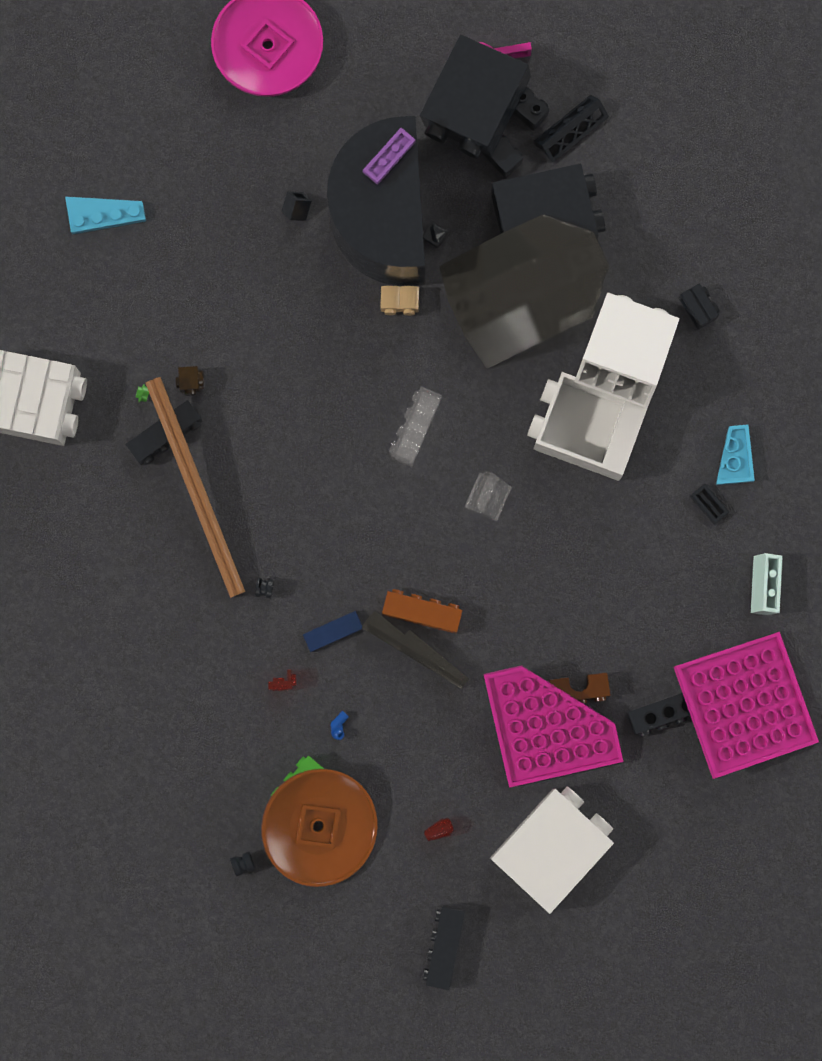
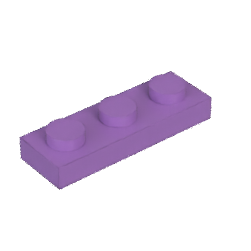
(389, 156)

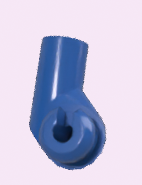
(337, 726)

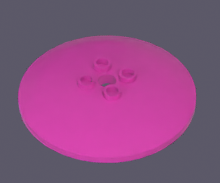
(259, 71)

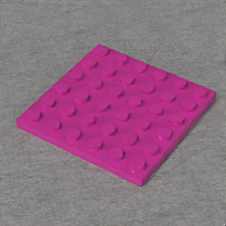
(746, 705)

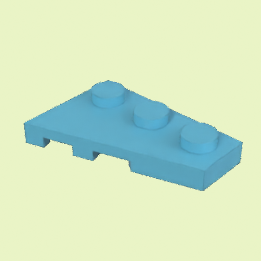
(736, 459)

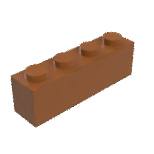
(422, 612)

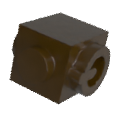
(190, 380)

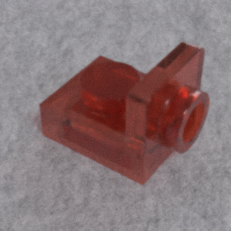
(280, 685)

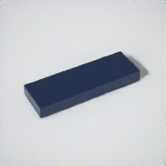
(333, 631)

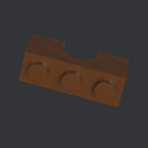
(596, 688)

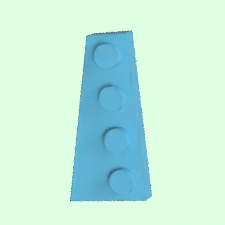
(98, 214)

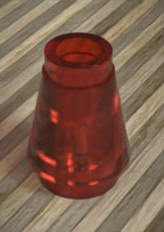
(439, 829)

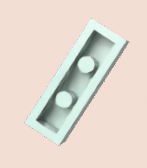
(766, 584)

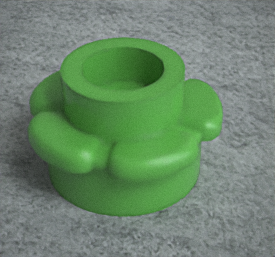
(142, 393)

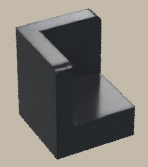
(296, 205)

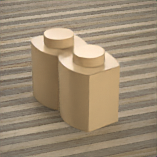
(400, 299)

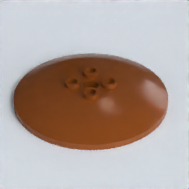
(325, 854)

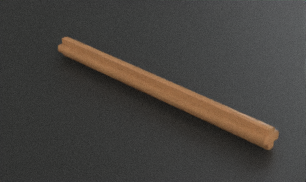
(195, 487)

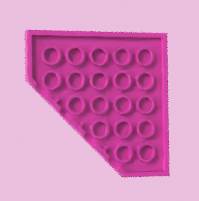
(545, 729)

